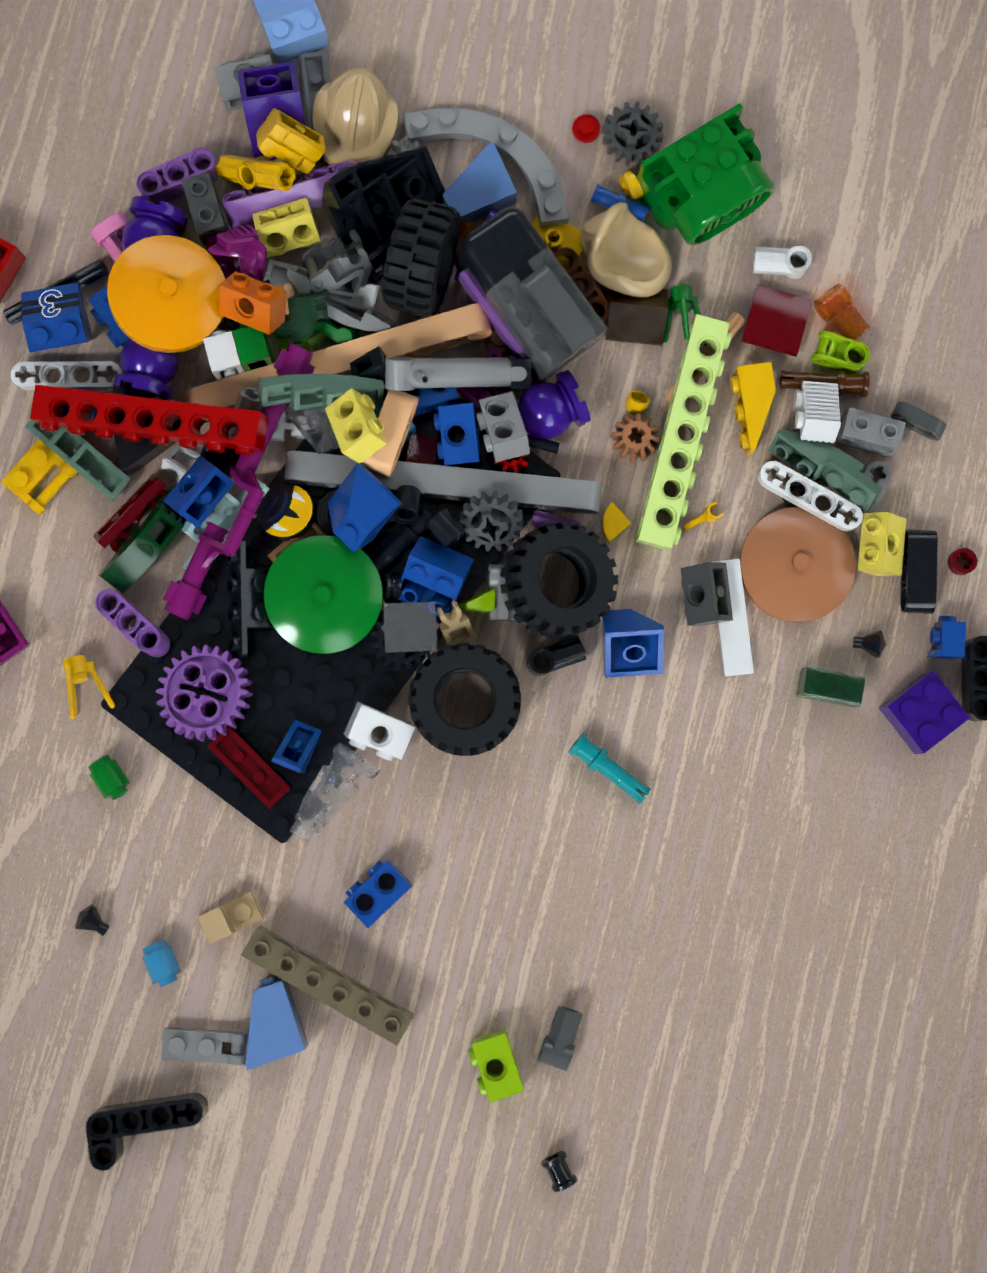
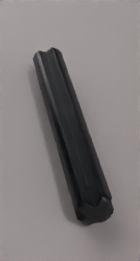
(84, 276)

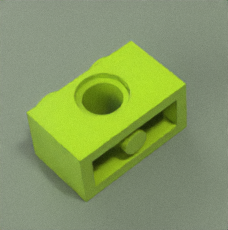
(500, 1084)

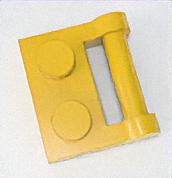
(33, 471)

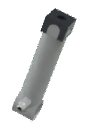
(413, 373)

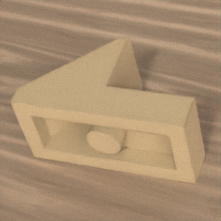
(230, 917)

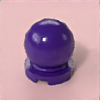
(152, 221)
(145, 371)
(551, 407)

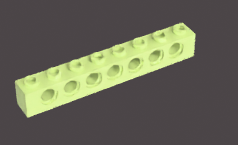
(702, 331)

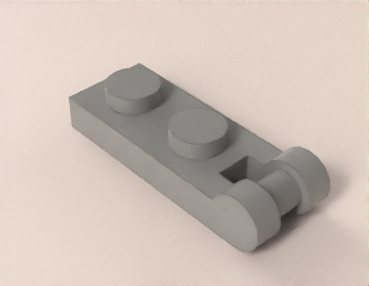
(203, 1045)

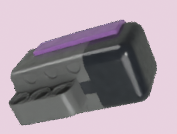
(527, 293)

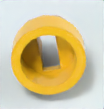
(636, 402)

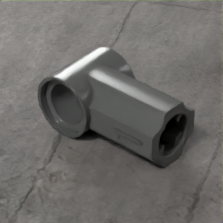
(558, 1045)

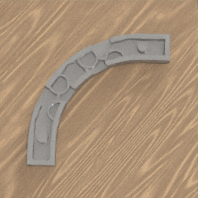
(509, 141)

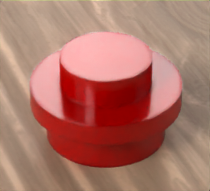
(586, 128)

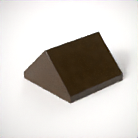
(637, 318)

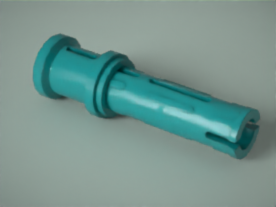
(598, 759)

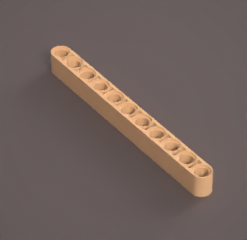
(407, 340)

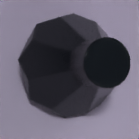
(872, 643)
(90, 920)

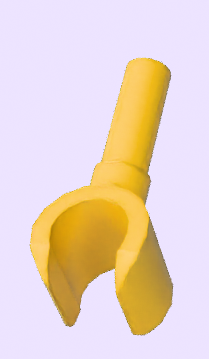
(705, 516)

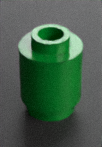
(109, 777)

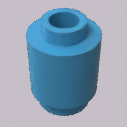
(161, 963)

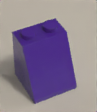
(268, 89)

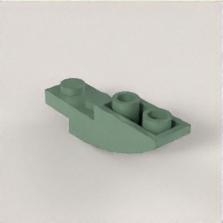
(828, 463)

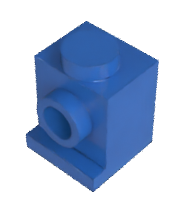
(947, 638)

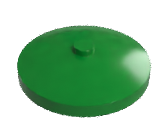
(323, 595)

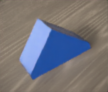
(297, 747)

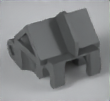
(341, 266)

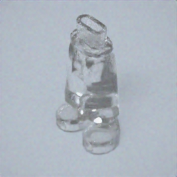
(331, 790)

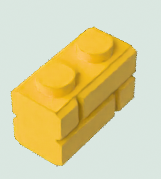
(290, 141)

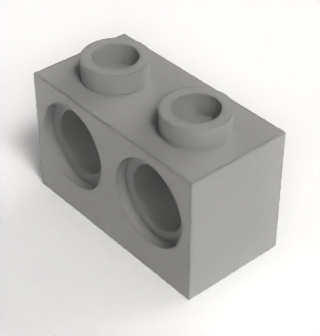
(504, 427)
(870, 432)

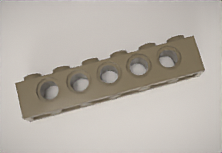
(327, 984)

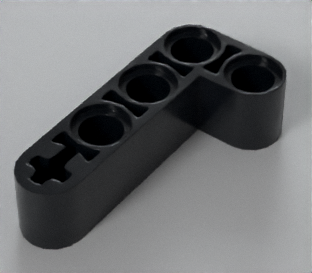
(148, 1123)

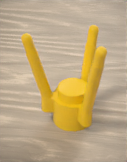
(76, 672)

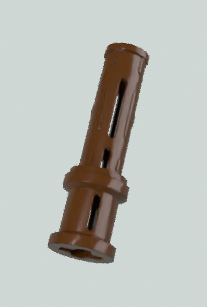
(846, 382)

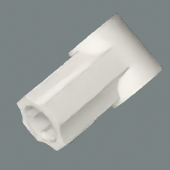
(777, 261)

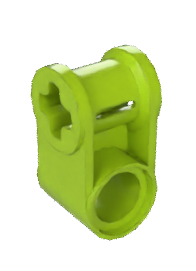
(838, 352)

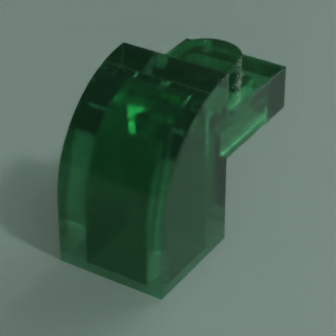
(307, 317)

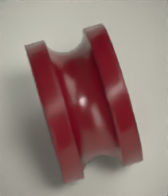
(957, 568)

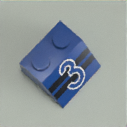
(55, 317)

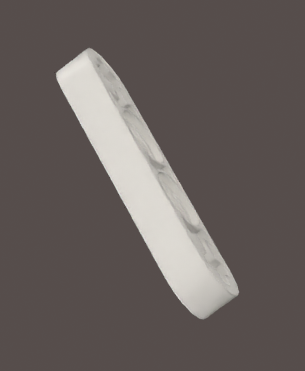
(68, 373)
(812, 491)

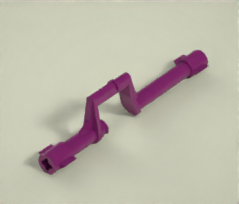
(186, 595)

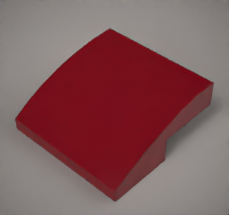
(776, 320)

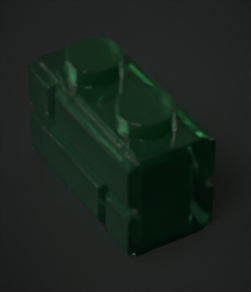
(830, 687)

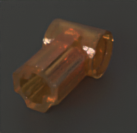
(837, 307)

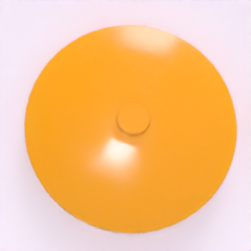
(165, 293)

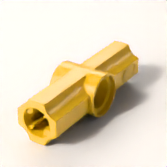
(255, 172)

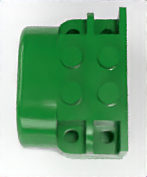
(706, 179)

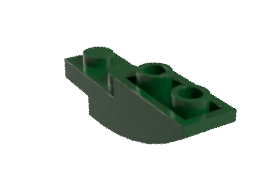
(143, 546)

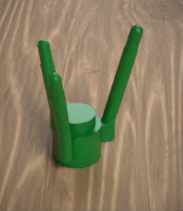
(682, 302)

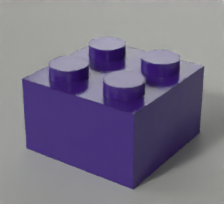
(924, 712)

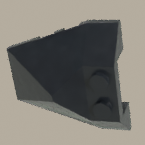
(372, 195)

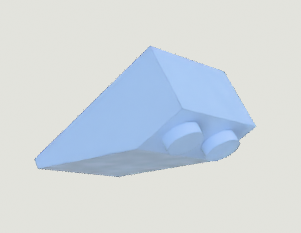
(291, 27)

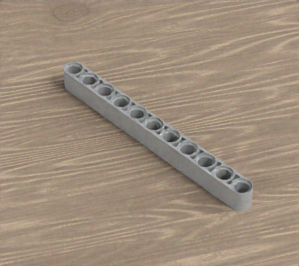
(453, 482)

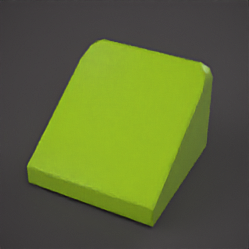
(480, 603)

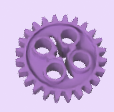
(195, 718)

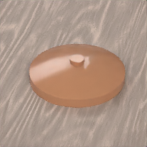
(797, 565)

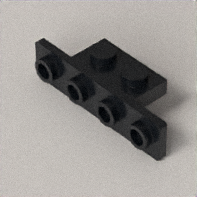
(246, 601)

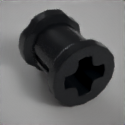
(559, 1171)

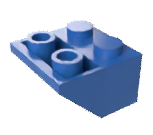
(434, 575)

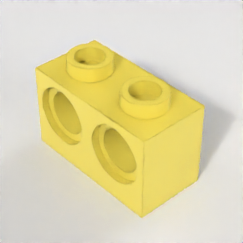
(284, 222)
(356, 425)

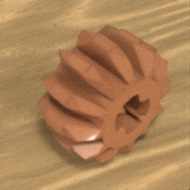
(624, 433)

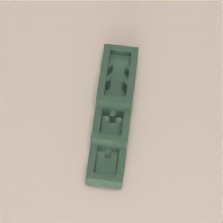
(315, 389)
(83, 459)

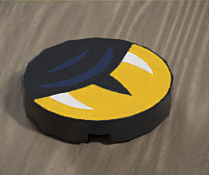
(286, 512)

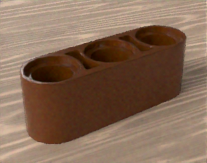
(578, 272)

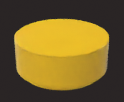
(630, 185)

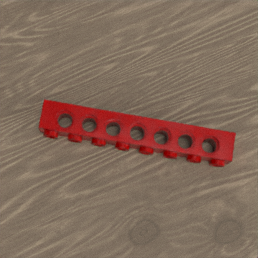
(50, 402)

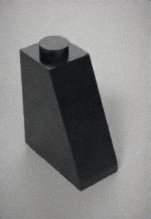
(138, 454)

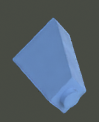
(481, 187)
(274, 1024)

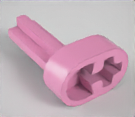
(108, 233)

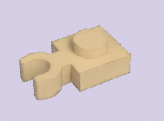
(455, 626)

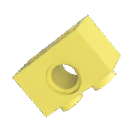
(882, 544)

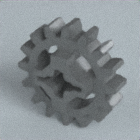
(645, 134)
(494, 523)

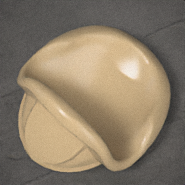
(355, 117)
(626, 253)

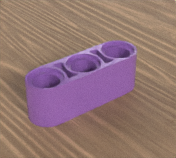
(163, 175)
(121, 617)

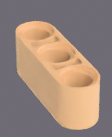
(396, 419)

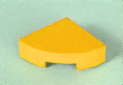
(614, 522)

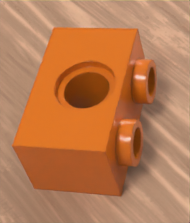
(252, 302)

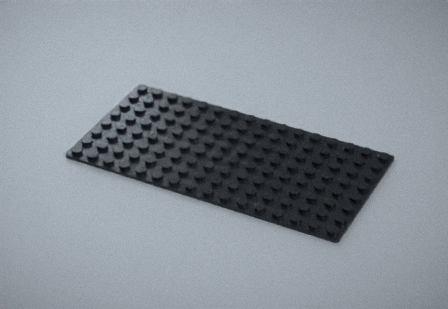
(285, 679)

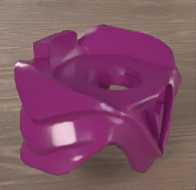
(235, 244)

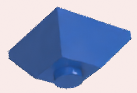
(361, 508)
(631, 644)

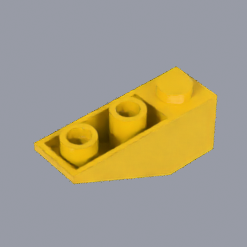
(754, 393)

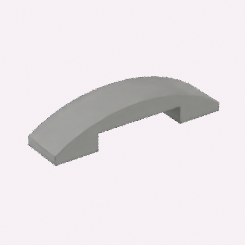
(370, 321)

